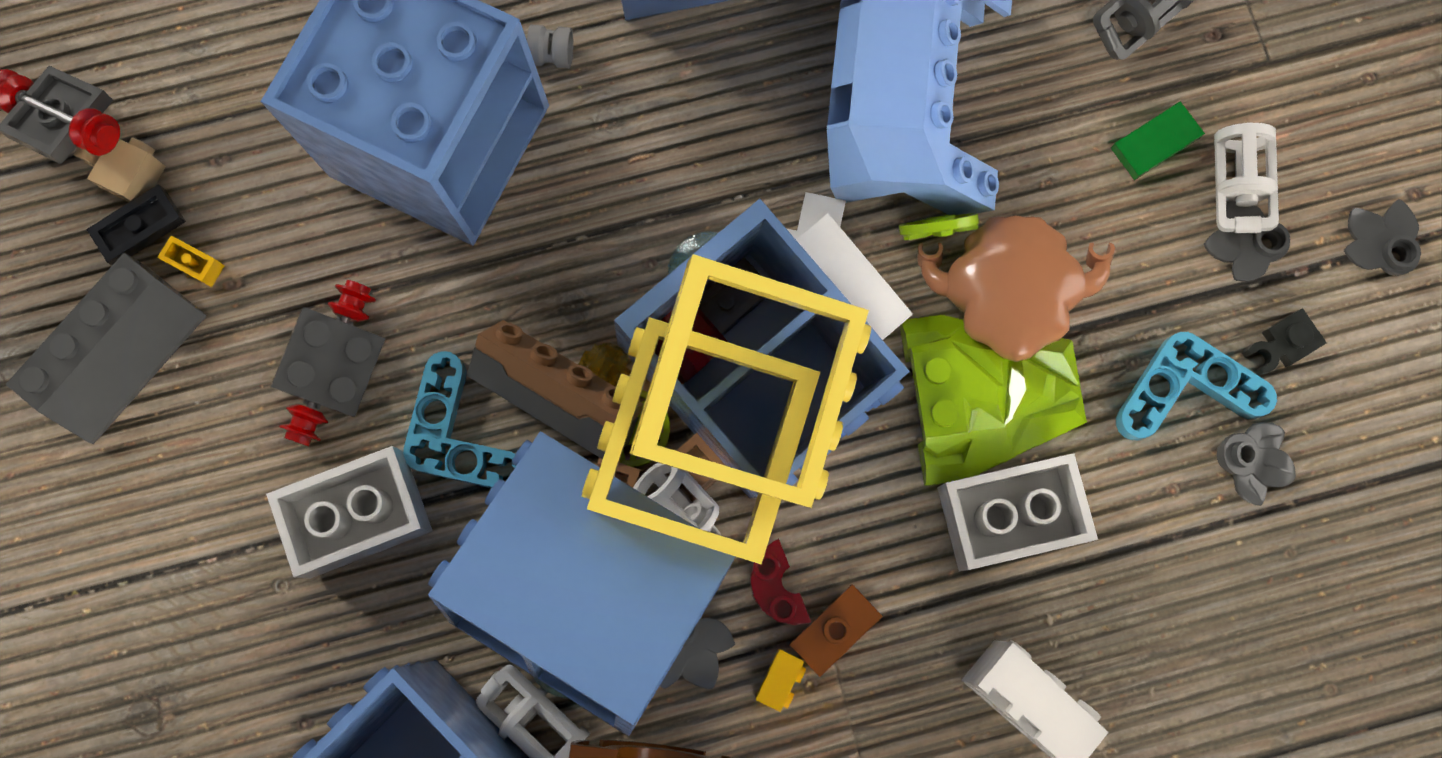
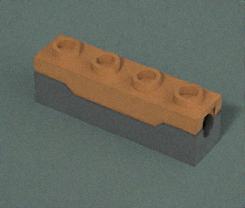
(545, 384)

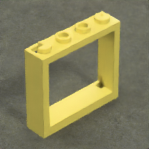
(838, 388)
(778, 467)

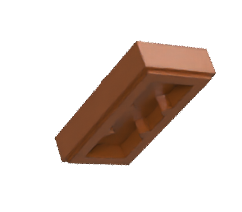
(835, 630)

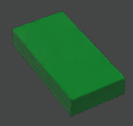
(1157, 140)

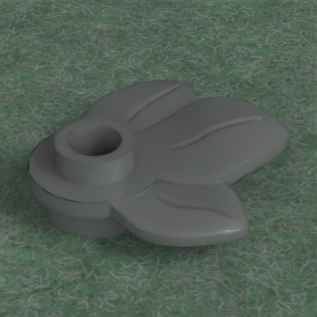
(1379, 235)
(1246, 250)
(1261, 461)
(698, 657)

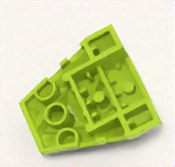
(982, 406)

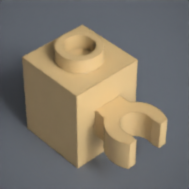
(125, 170)

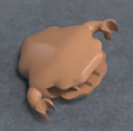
(1016, 283)

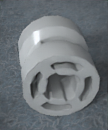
(551, 45)

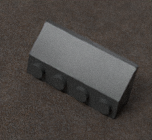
(106, 349)

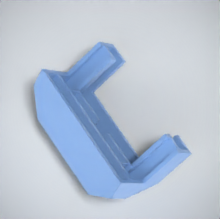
(896, 104)

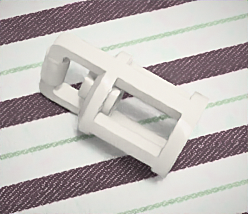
(1247, 186)
(700, 512)
(523, 710)

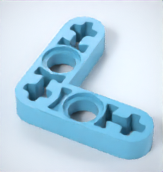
(1180, 373)
(440, 433)

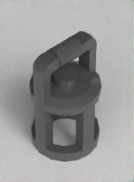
(1137, 19)

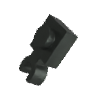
(1287, 341)

